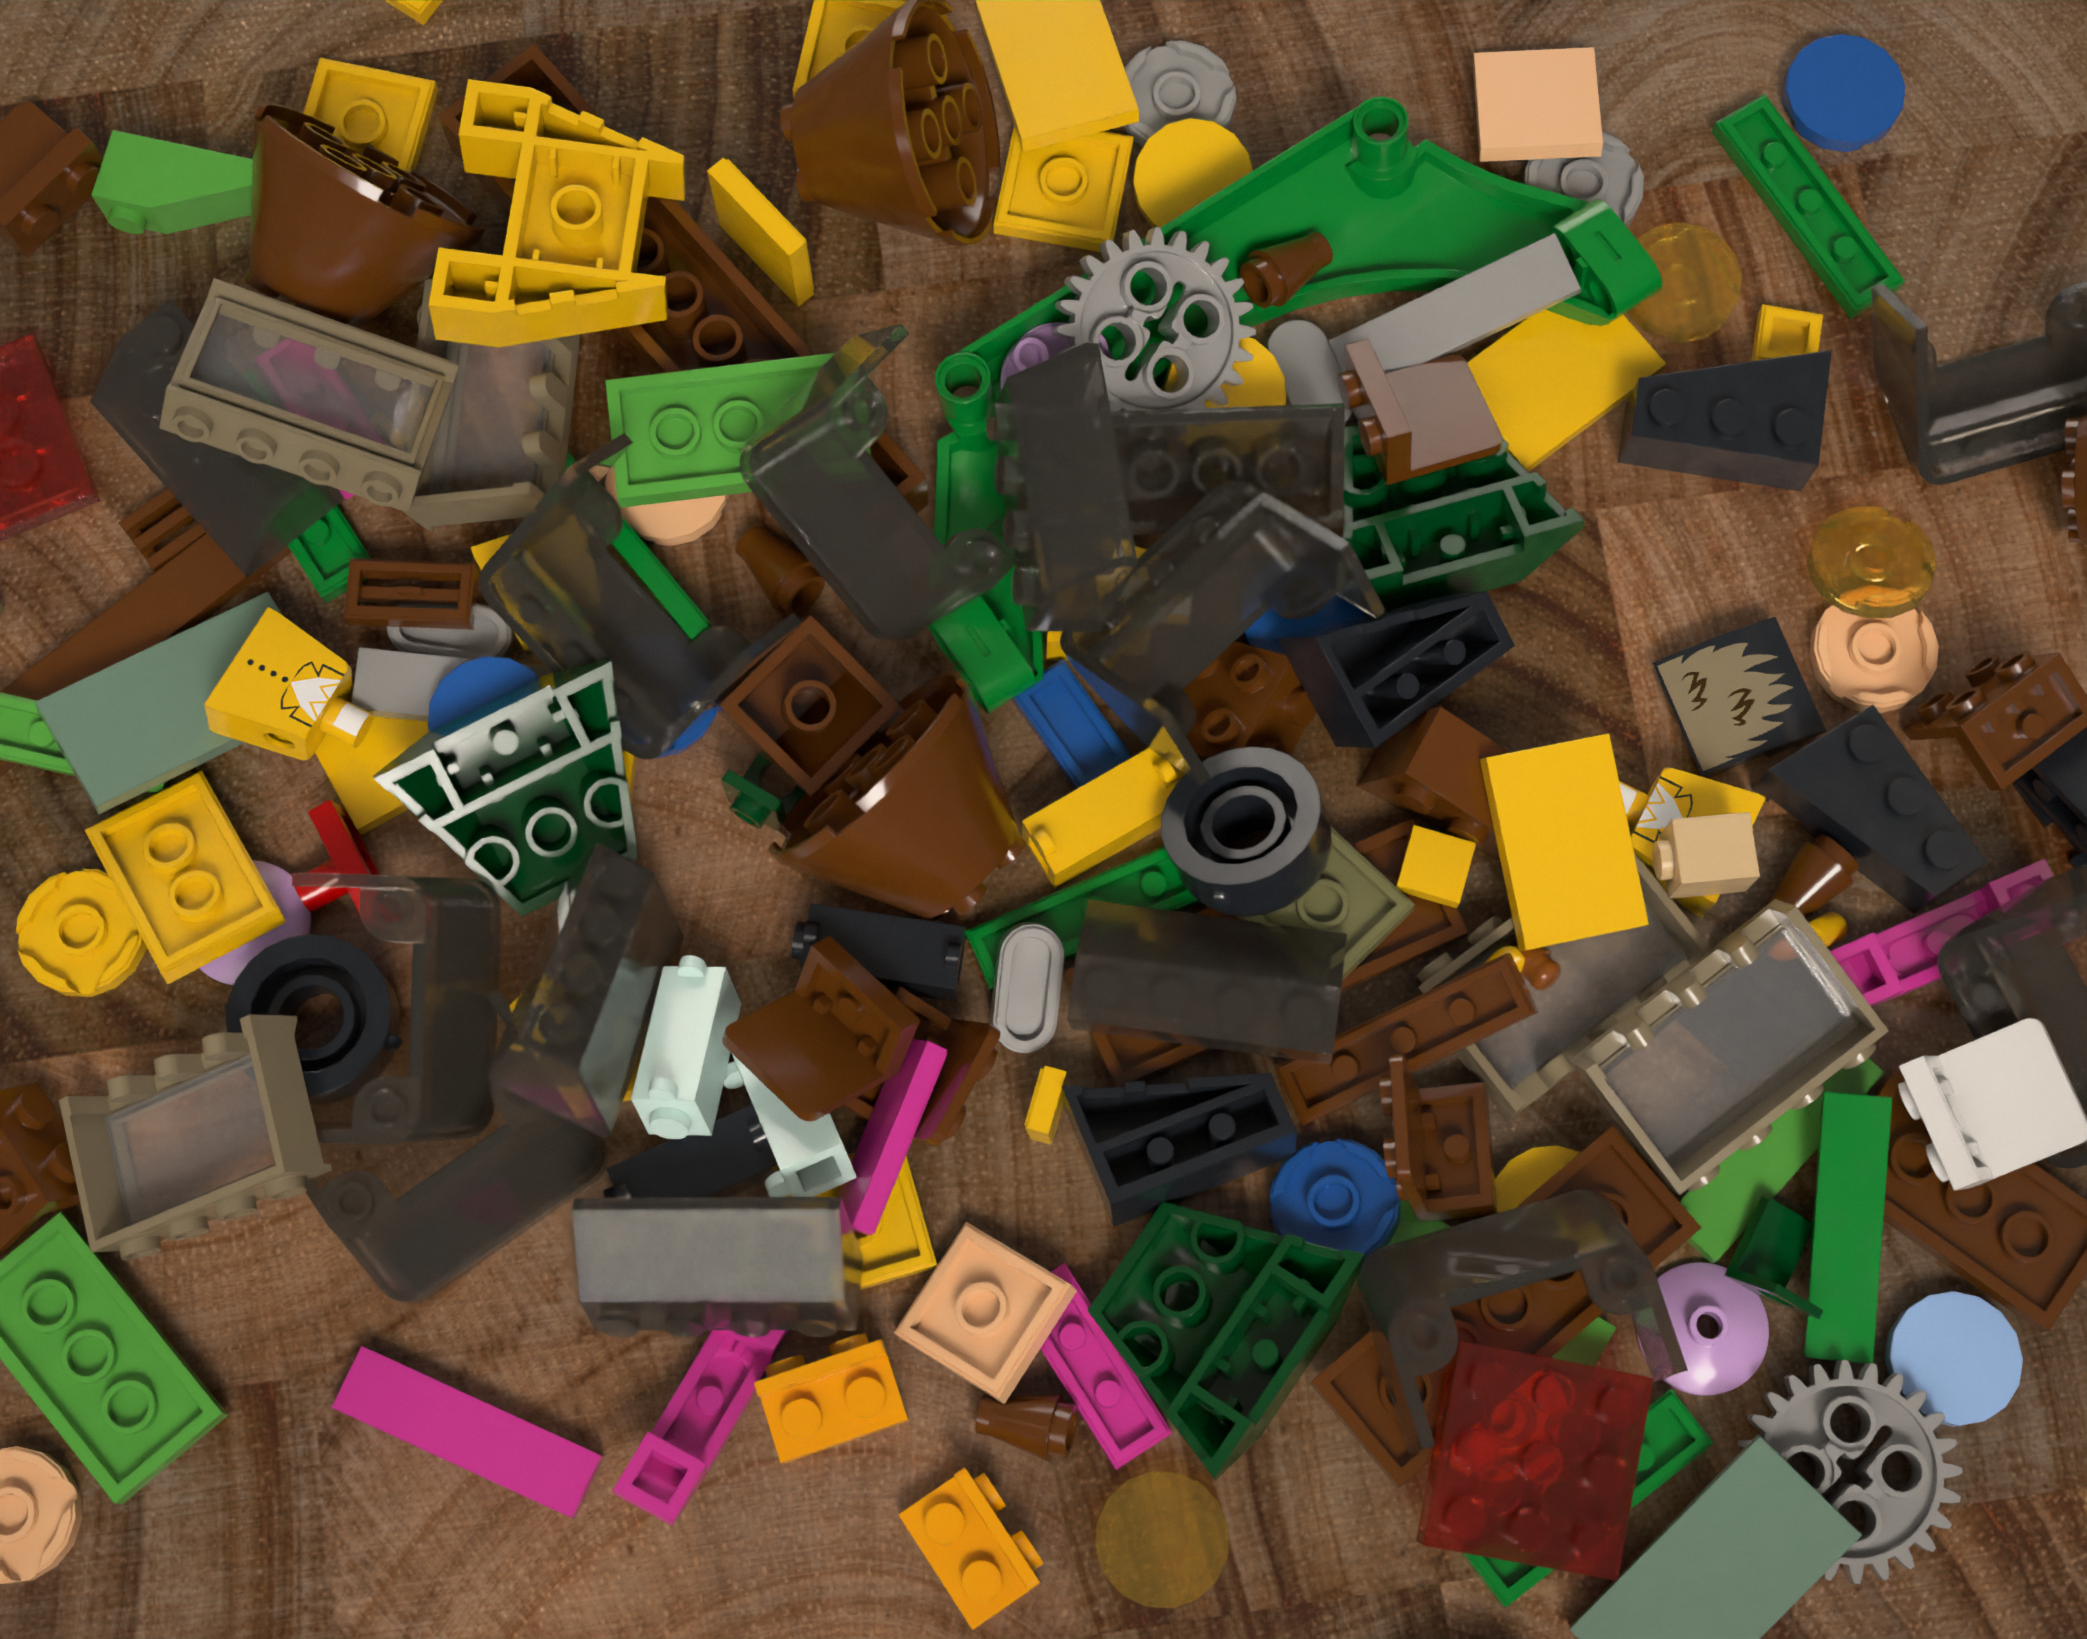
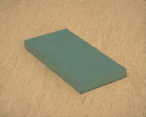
(148, 712)
(1726, 1559)

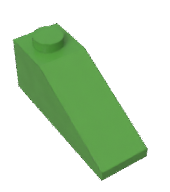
(169, 185)

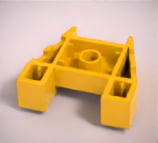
(568, 229)

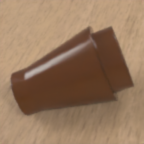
(1281, 270)
(780, 571)
(1816, 875)
(1031, 1423)

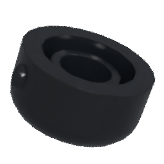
(1245, 794)
(314, 965)

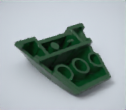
(1451, 527)
(525, 784)
(1221, 1322)

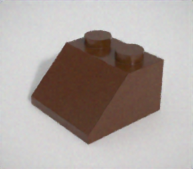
(808, 707)

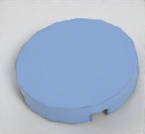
(1957, 1354)

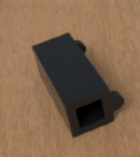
(894, 949)
(698, 1165)

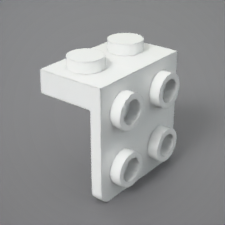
(1994, 1104)

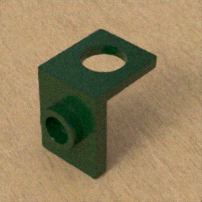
(752, 802)
(1770, 1254)

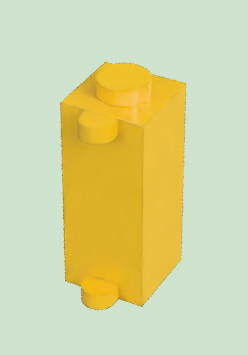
(1101, 817)

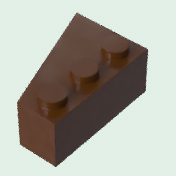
(1437, 776)

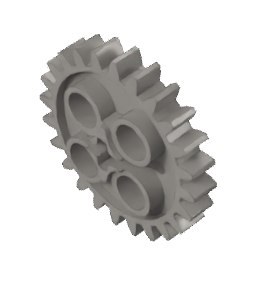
(1107, 300)
(1892, 1516)

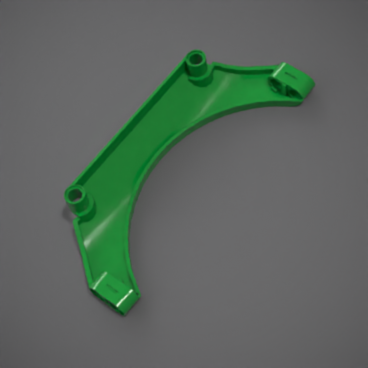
(1393, 224)

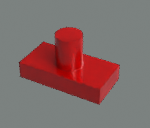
(347, 856)

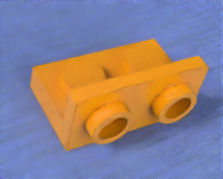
(830, 1398)
(971, 1547)

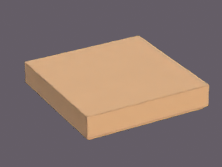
(1537, 104)
(985, 1312)

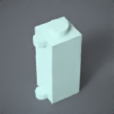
(684, 1050)
(806, 1152)

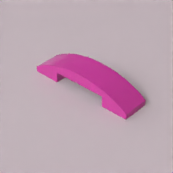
(1907, 954)
(696, 1423)

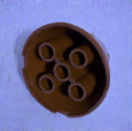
(901, 129)
(340, 224)
(911, 811)

